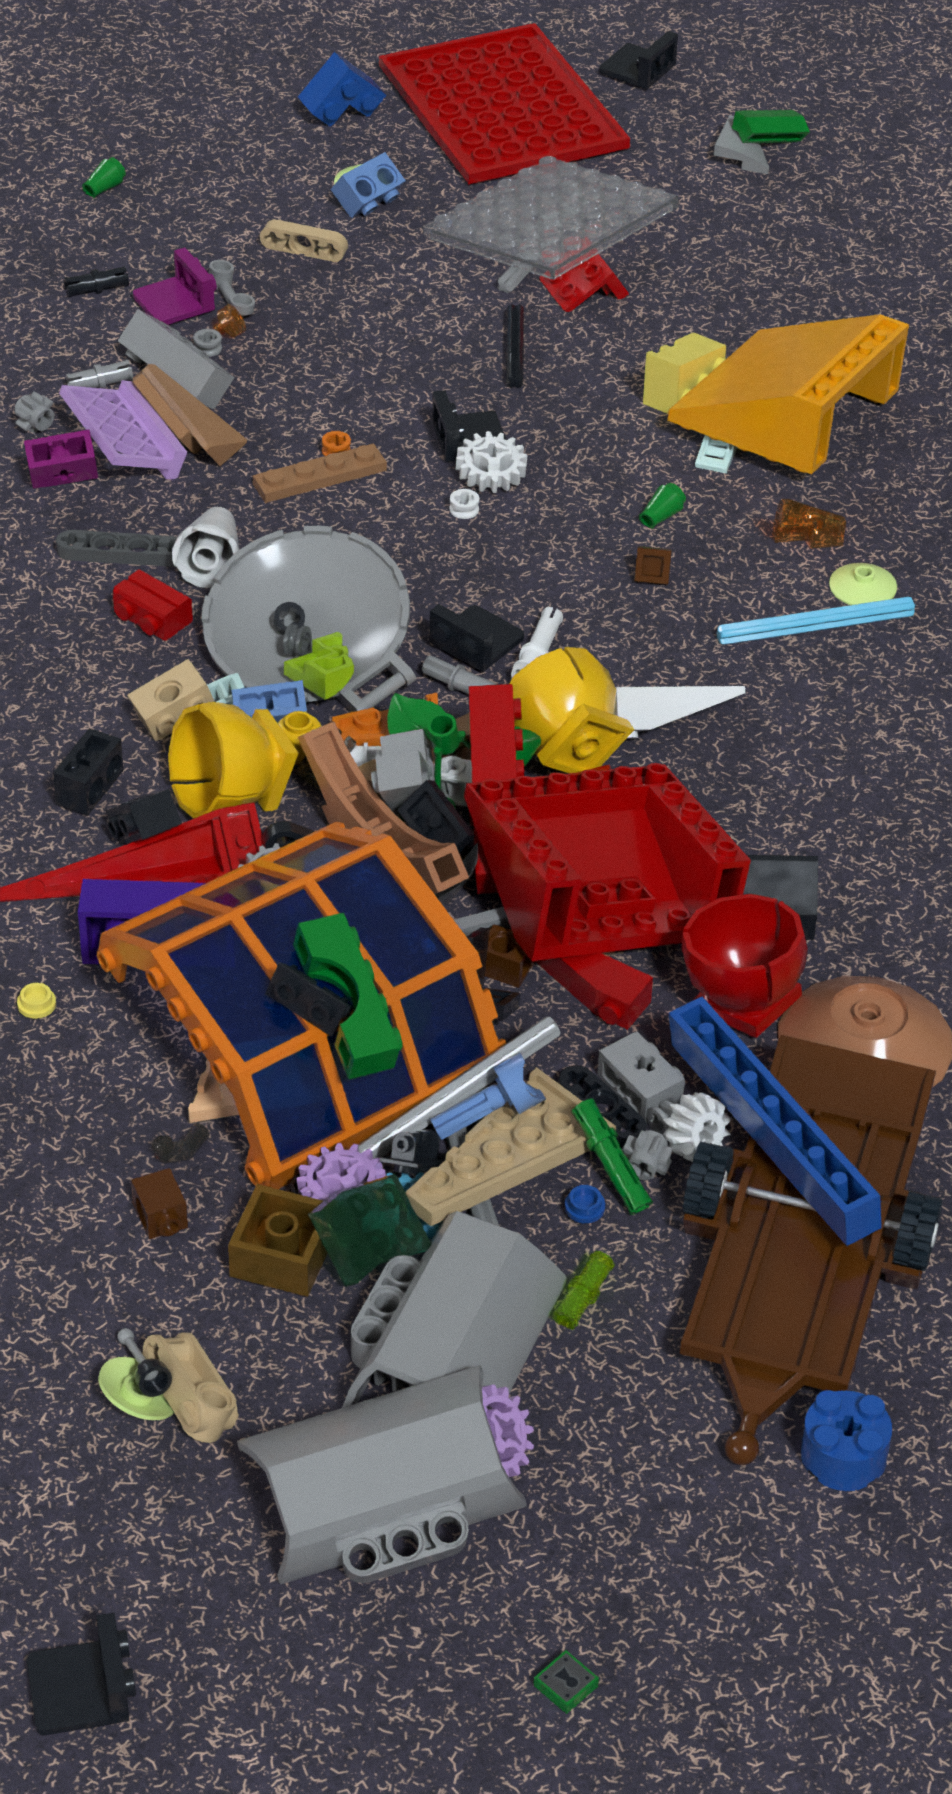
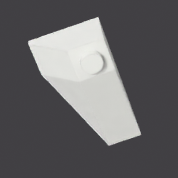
(657, 706)

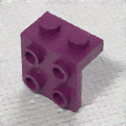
(180, 296)

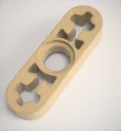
(316, 236)

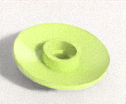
(862, 583)
(120, 1388)

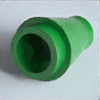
(105, 177)
(664, 504)

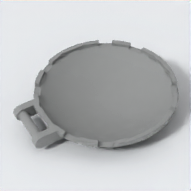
(340, 585)

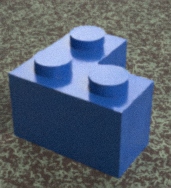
(339, 86)

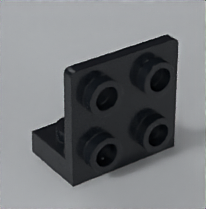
(642, 65)
(454, 428)
(436, 818)

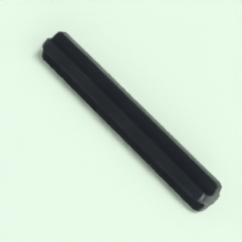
(515, 346)

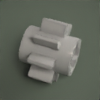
(34, 412)
(648, 1154)

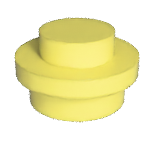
(36, 1001)

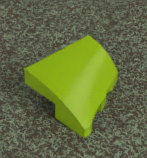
(324, 669)

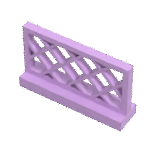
(126, 426)

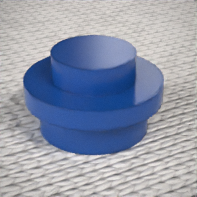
(585, 1204)

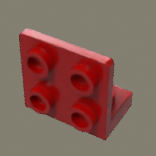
(582, 282)

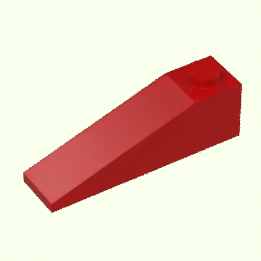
(603, 985)

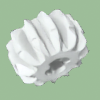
(694, 1121)

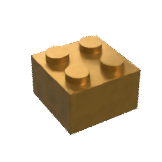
(277, 1242)

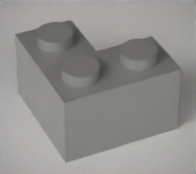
(402, 767)

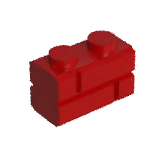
(152, 605)

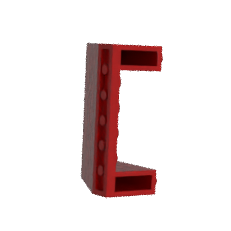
(602, 858)

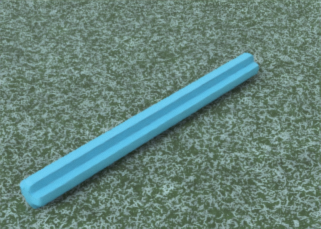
(815, 620)

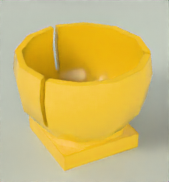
(570, 709)
(239, 755)

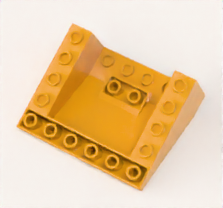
(784, 386)

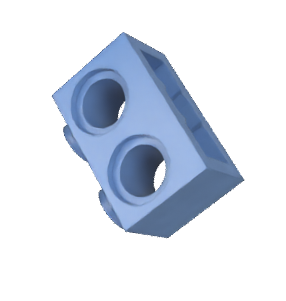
(368, 185)
(277, 698)

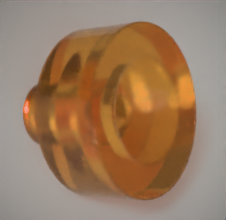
(230, 321)

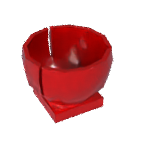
(745, 960)

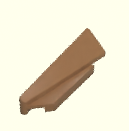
(187, 416)

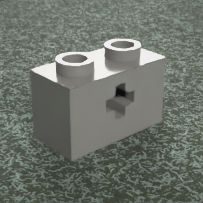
(639, 1073)

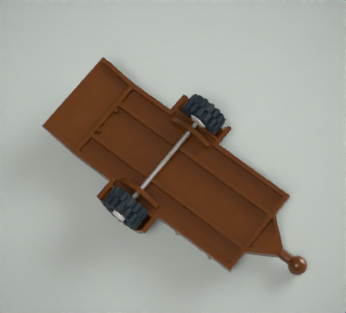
(780, 1287)

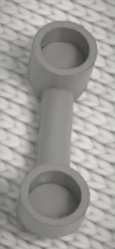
(223, 275)

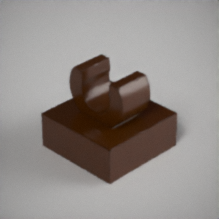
(653, 565)

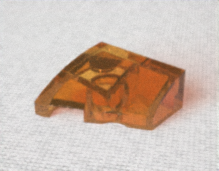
(803, 522)

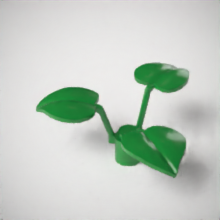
(441, 728)

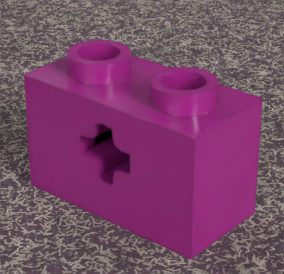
(61, 459)

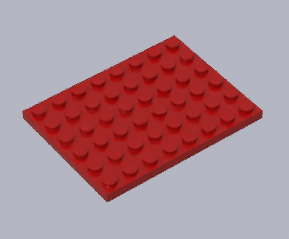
(502, 102)

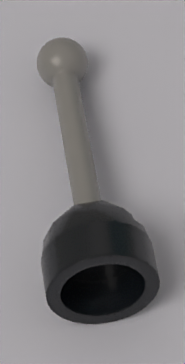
(151, 1374)

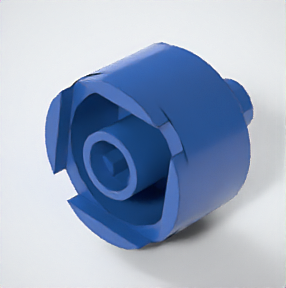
(846, 1439)

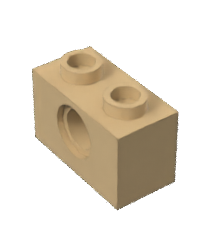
(166, 696)

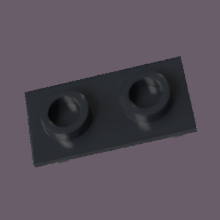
(306, 999)
(414, 1151)

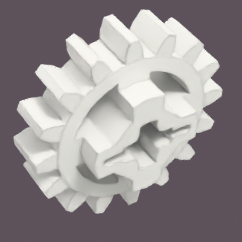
(491, 462)

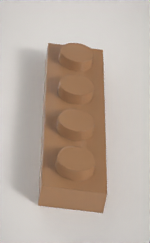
(319, 473)

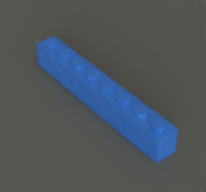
(776, 1121)

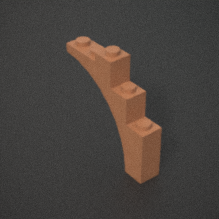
(356, 804)

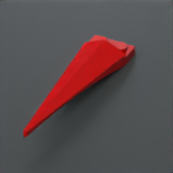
(200, 846)

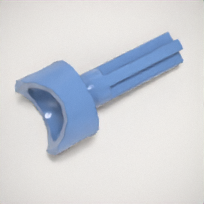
(509, 1089)

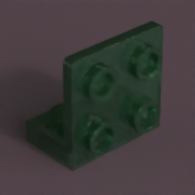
(368, 1227)

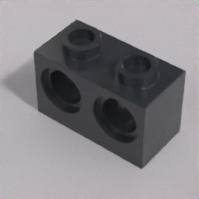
(88, 771)
(143, 817)

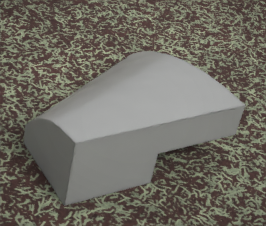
(731, 146)

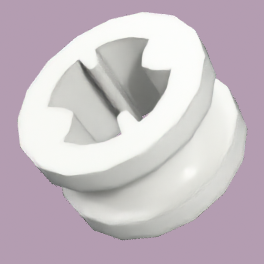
(461, 510)

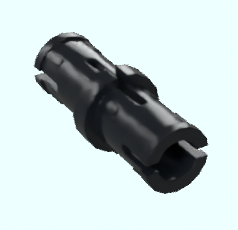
(96, 281)

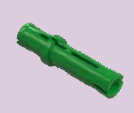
(617, 1166)

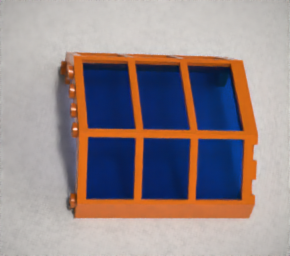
(220, 949)

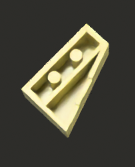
(679, 369)

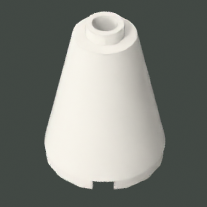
(206, 546)

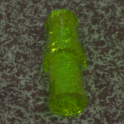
(583, 1290)

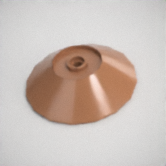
(872, 1019)

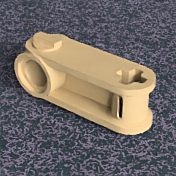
(196, 1389)

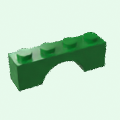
(332, 954)

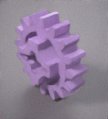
(337, 1171)
(507, 1427)

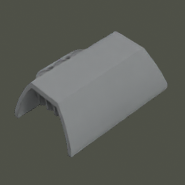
(464, 1305)
(384, 1475)

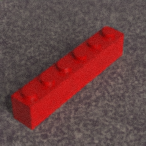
(493, 751)

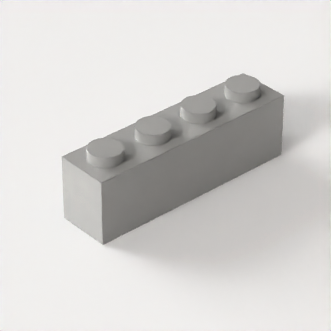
(176, 356)

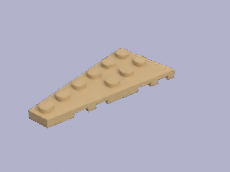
(502, 1153)

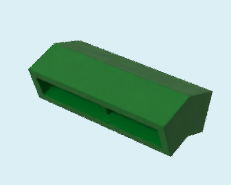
(770, 126)

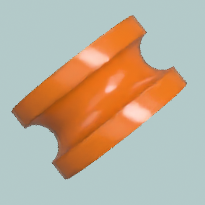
(335, 438)

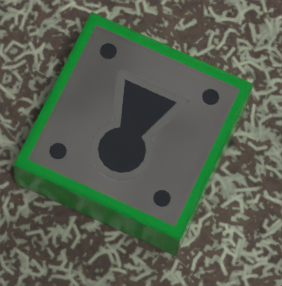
(566, 1681)

